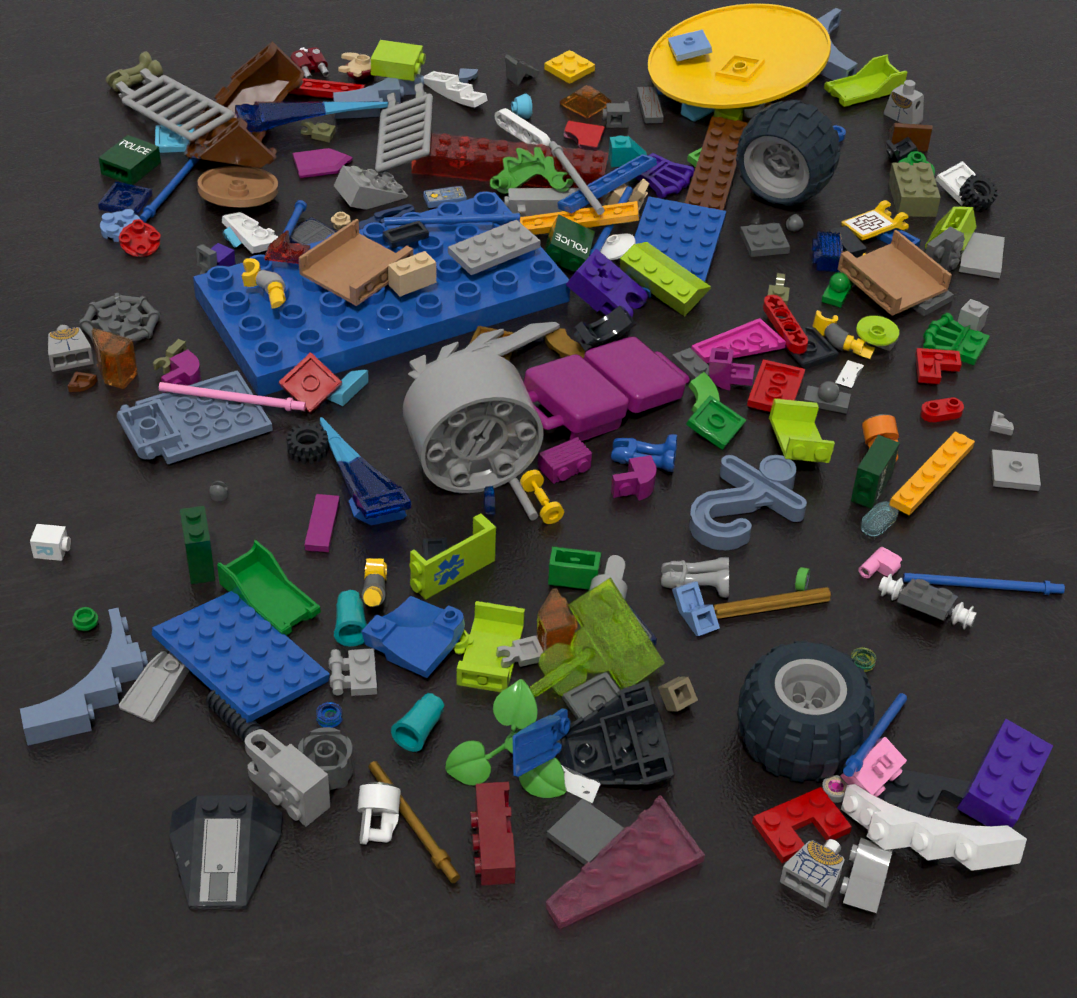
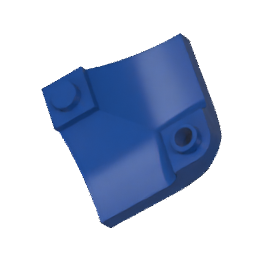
(415, 634)

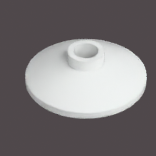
(617, 245)

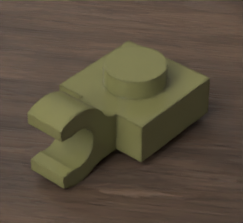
(320, 131)
(779, 288)
(176, 348)

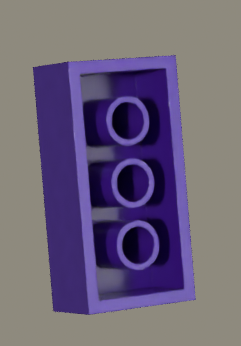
(1005, 776)

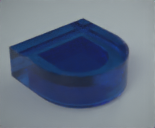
(489, 500)

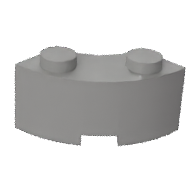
(867, 875)

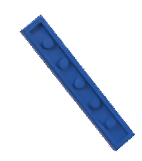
(608, 182)

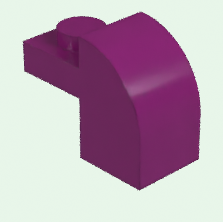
(184, 369)
(725, 372)
(638, 479)

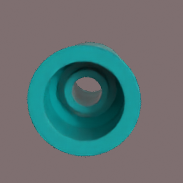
(349, 619)
(417, 723)

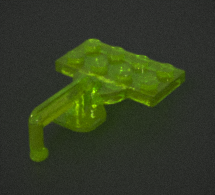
(611, 641)

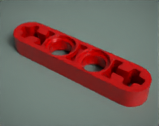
(788, 322)

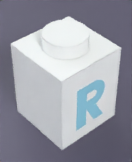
(50, 542)

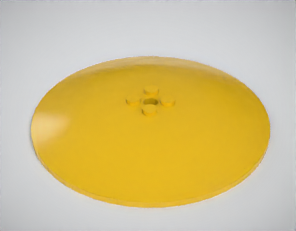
(754, 58)

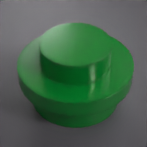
(85, 619)

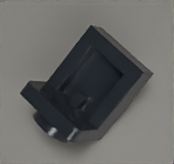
(901, 149)

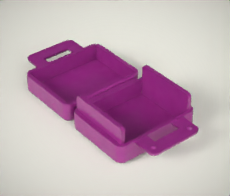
(596, 391)

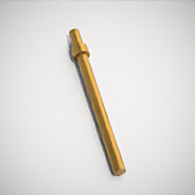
(439, 856)

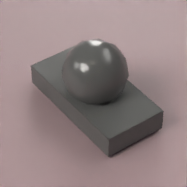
(828, 397)

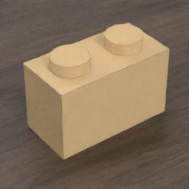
(412, 273)

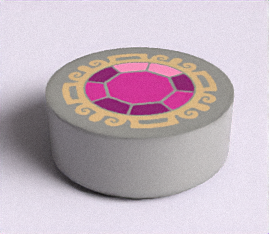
(835, 788)

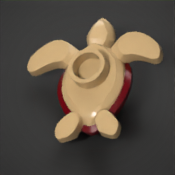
(358, 68)

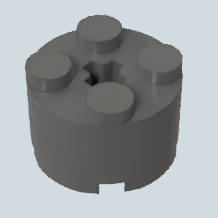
(331, 753)

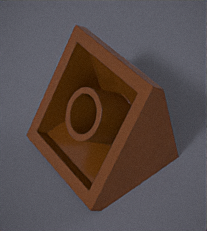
(918, 134)

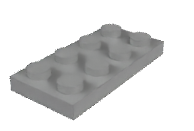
(493, 247)

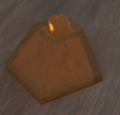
(585, 101)

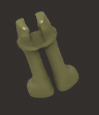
(132, 75)

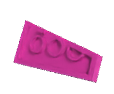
(744, 340)

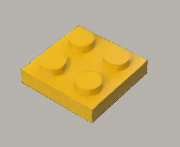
(569, 66)

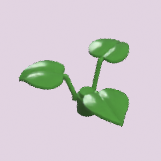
(516, 708)

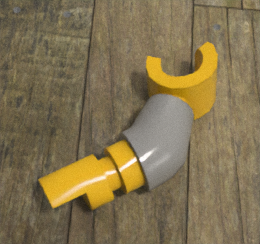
(267, 280)

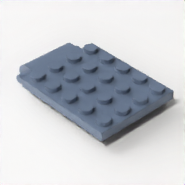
(192, 425)

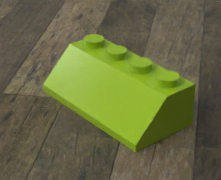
(663, 277)

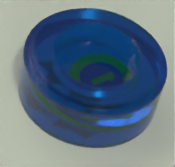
(329, 715)

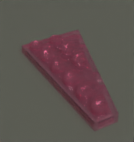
(634, 860)

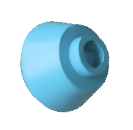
(522, 106)

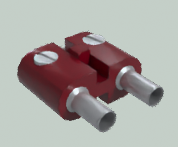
(311, 60)

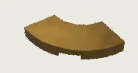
(563, 344)

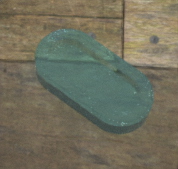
(879, 519)

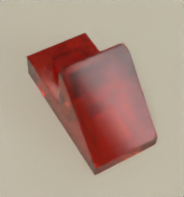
(284, 251)

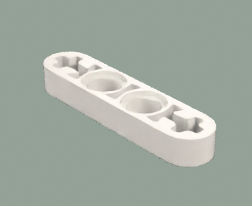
(507, 121)

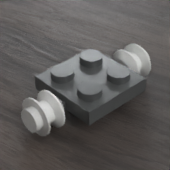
(928, 599)

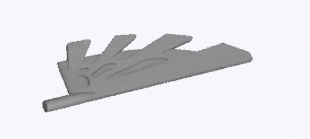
(488, 343)

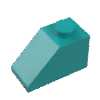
(622, 150)

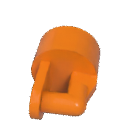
(880, 425)

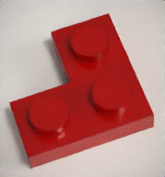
(932, 361)

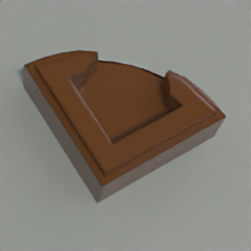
(82, 382)

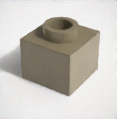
(677, 693)

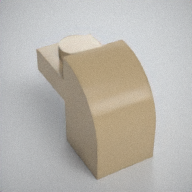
(638, 194)

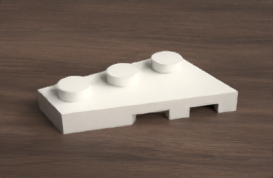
(248, 232)

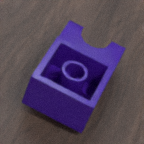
(606, 285)

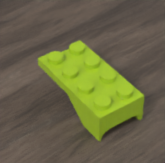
(872, 81)

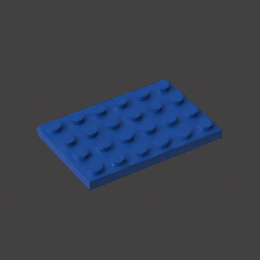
(682, 232)
(240, 656)

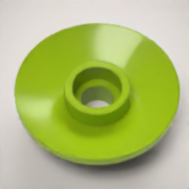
(877, 330)

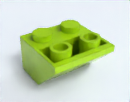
(958, 218)

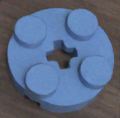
(111, 223)

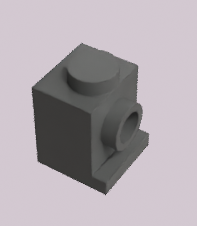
(616, 115)

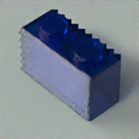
(827, 250)

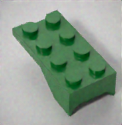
(266, 588)

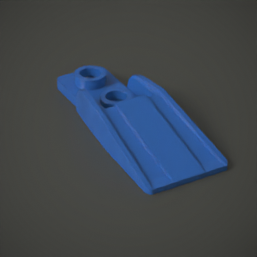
(539, 742)

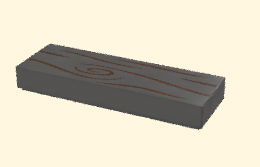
(650, 105)

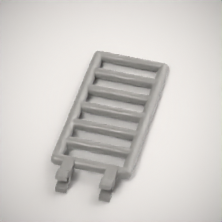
(152, 82)
(384, 128)

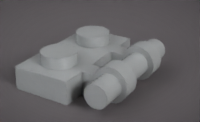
(362, 672)

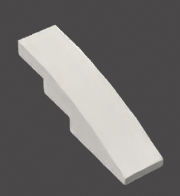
(451, 88)

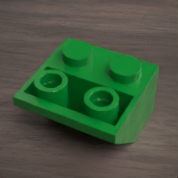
(573, 567)

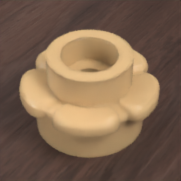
(340, 220)

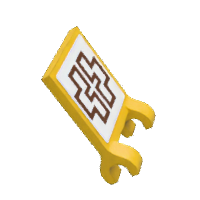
(875, 222)

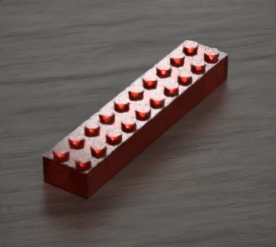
(483, 159)

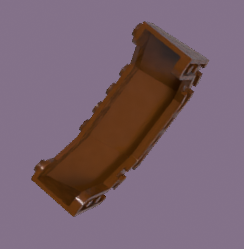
(261, 79)

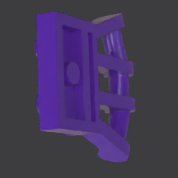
(669, 174)

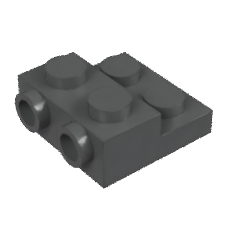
(946, 248)

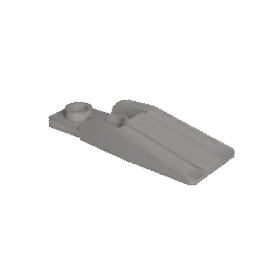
(154, 687)

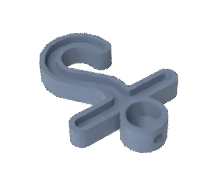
(755, 488)

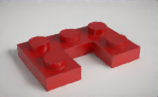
(779, 823)

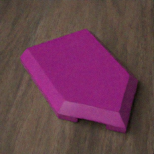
(319, 162)

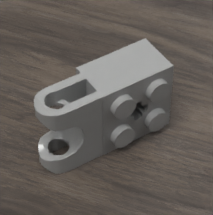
(288, 777)

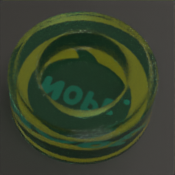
(864, 658)

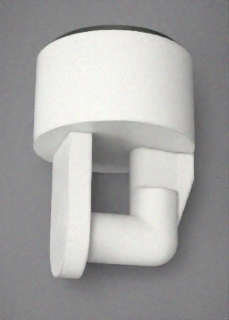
(378, 800)

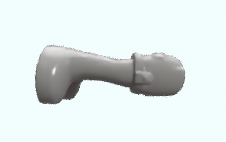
(711, 572)

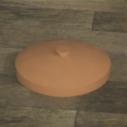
(237, 186)

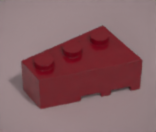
(494, 834)

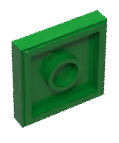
(716, 422)

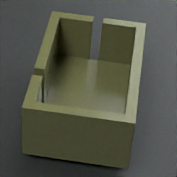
(914, 189)

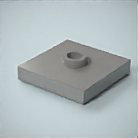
(1015, 470)

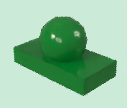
(837, 290)

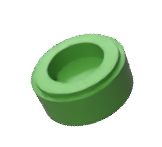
(802, 579)

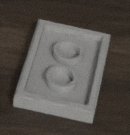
(983, 255)

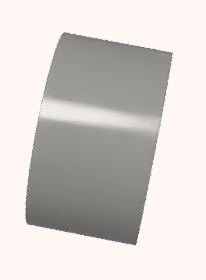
(467, 424)

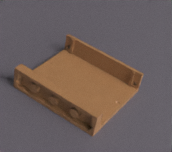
(350, 264)
(896, 274)

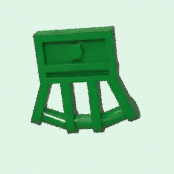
(956, 338)

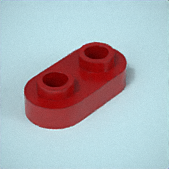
(942, 410)

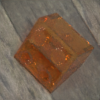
(114, 358)
(555, 621)

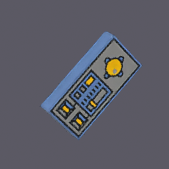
(435, 197)

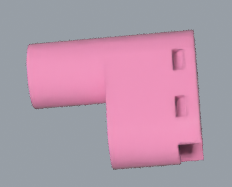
(881, 561)

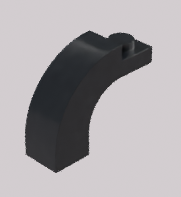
(605, 329)

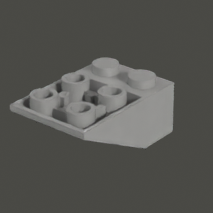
(367, 187)

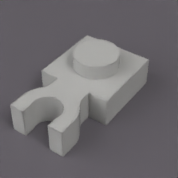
(524, 651)

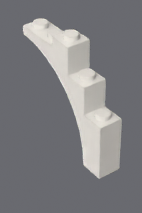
(932, 838)

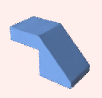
(690, 605)

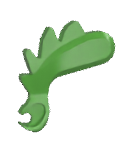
(525, 167)

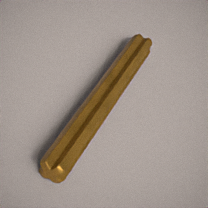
(772, 602)

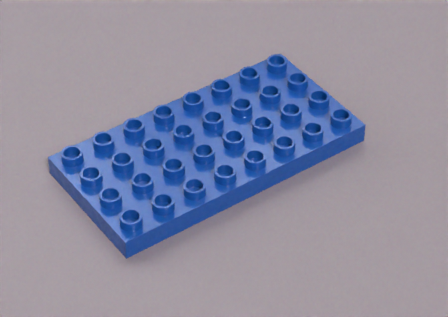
(345, 336)

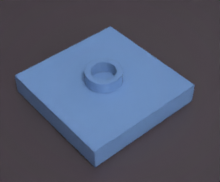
(689, 45)

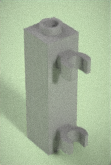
(535, 200)

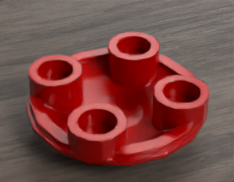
(139, 239)

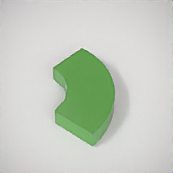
(703, 388)

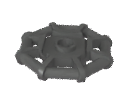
(110, 318)

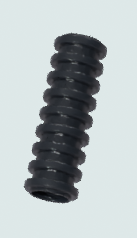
(231, 718)

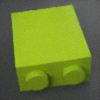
(397, 60)

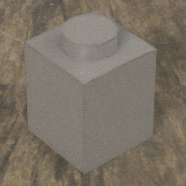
(973, 314)

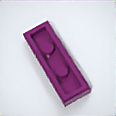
(322, 523)

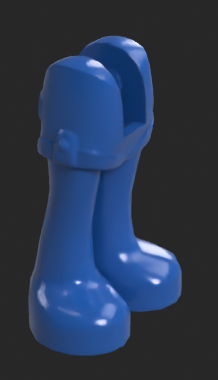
(662, 454)

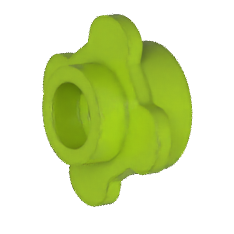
(465, 641)

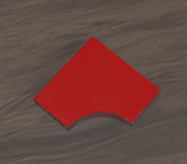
(585, 135)

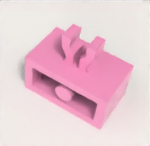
(878, 767)

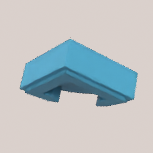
(230, 235)

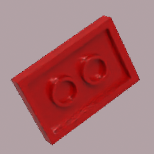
(775, 382)

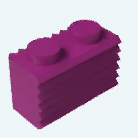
(564, 460)

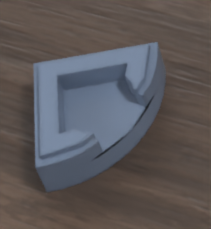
(467, 74)

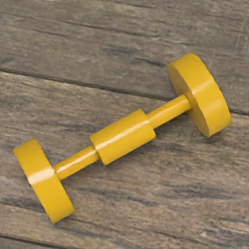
(552, 511)

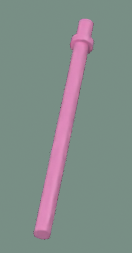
(289, 404)

